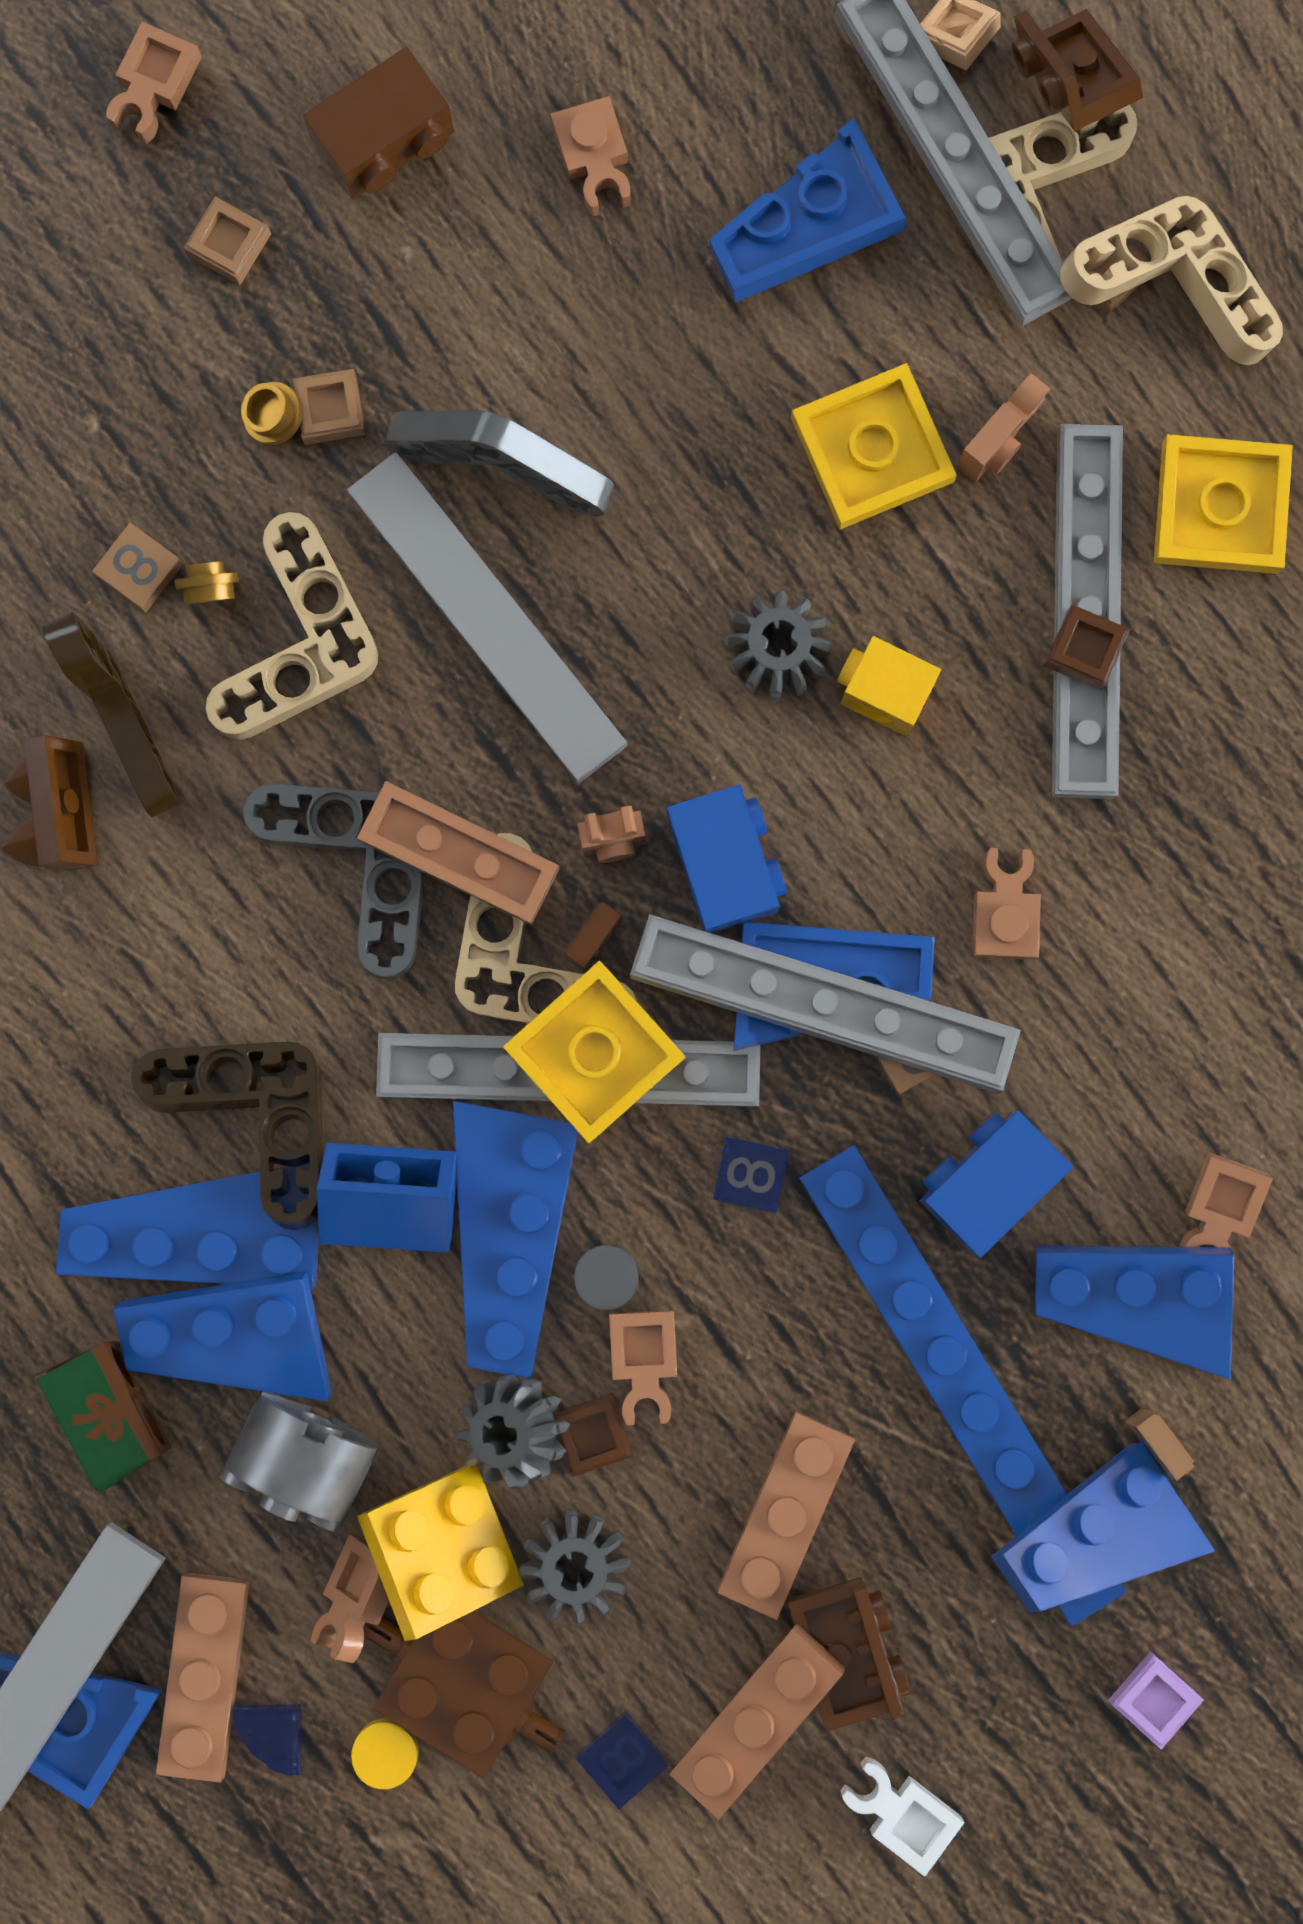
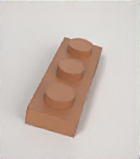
(458, 853)
(785, 1515)
(203, 1677)
(758, 1721)

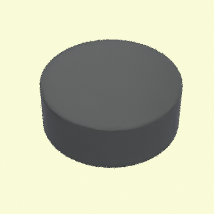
(606, 1277)

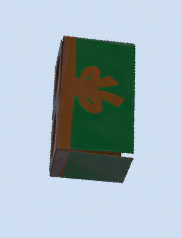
(103, 1414)

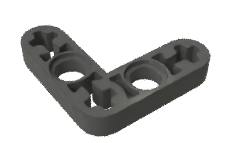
(493, 440)
(375, 864)

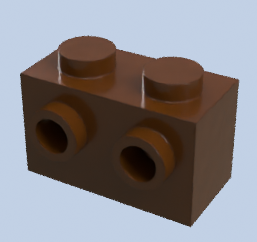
(380, 124)

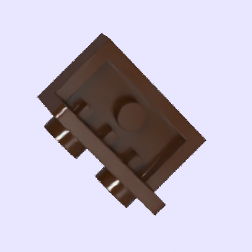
(1075, 68)
(849, 1627)

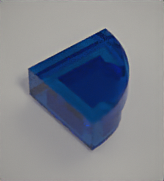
(272, 1734)

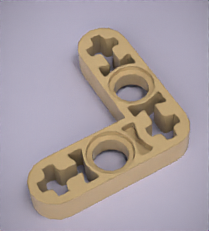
(1030, 173)
(1187, 257)
(313, 653)
(503, 961)

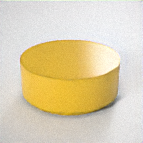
(384, 1754)

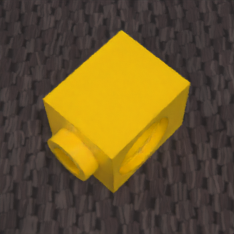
(887, 685)

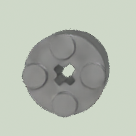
(299, 1461)

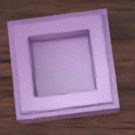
(1155, 1700)

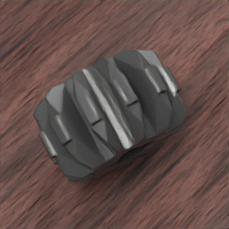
(753, 644)
(507, 1455)
(552, 1570)

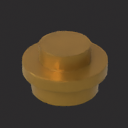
(271, 412)
(207, 583)

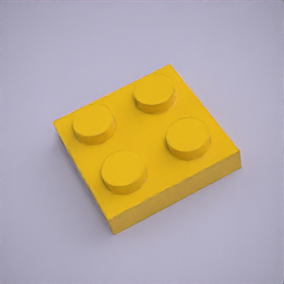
(873, 446)
(1223, 504)
(594, 1051)
(440, 1551)

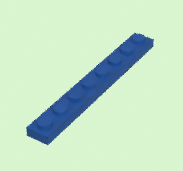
(940, 1349)

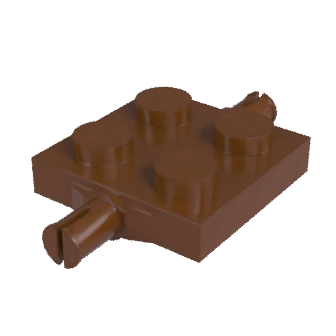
(465, 1689)

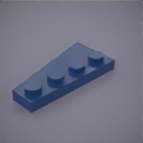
(510, 1218)
(189, 1235)

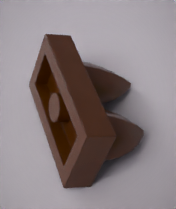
(57, 786)

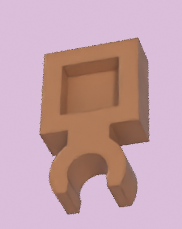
(155, 73)
(591, 148)
(996, 440)
(612, 834)
(1006, 919)
(1225, 1201)
(644, 1352)
(356, 1599)

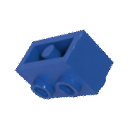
(725, 859)
(993, 1181)
(387, 1197)

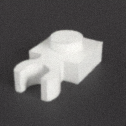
(909, 1820)

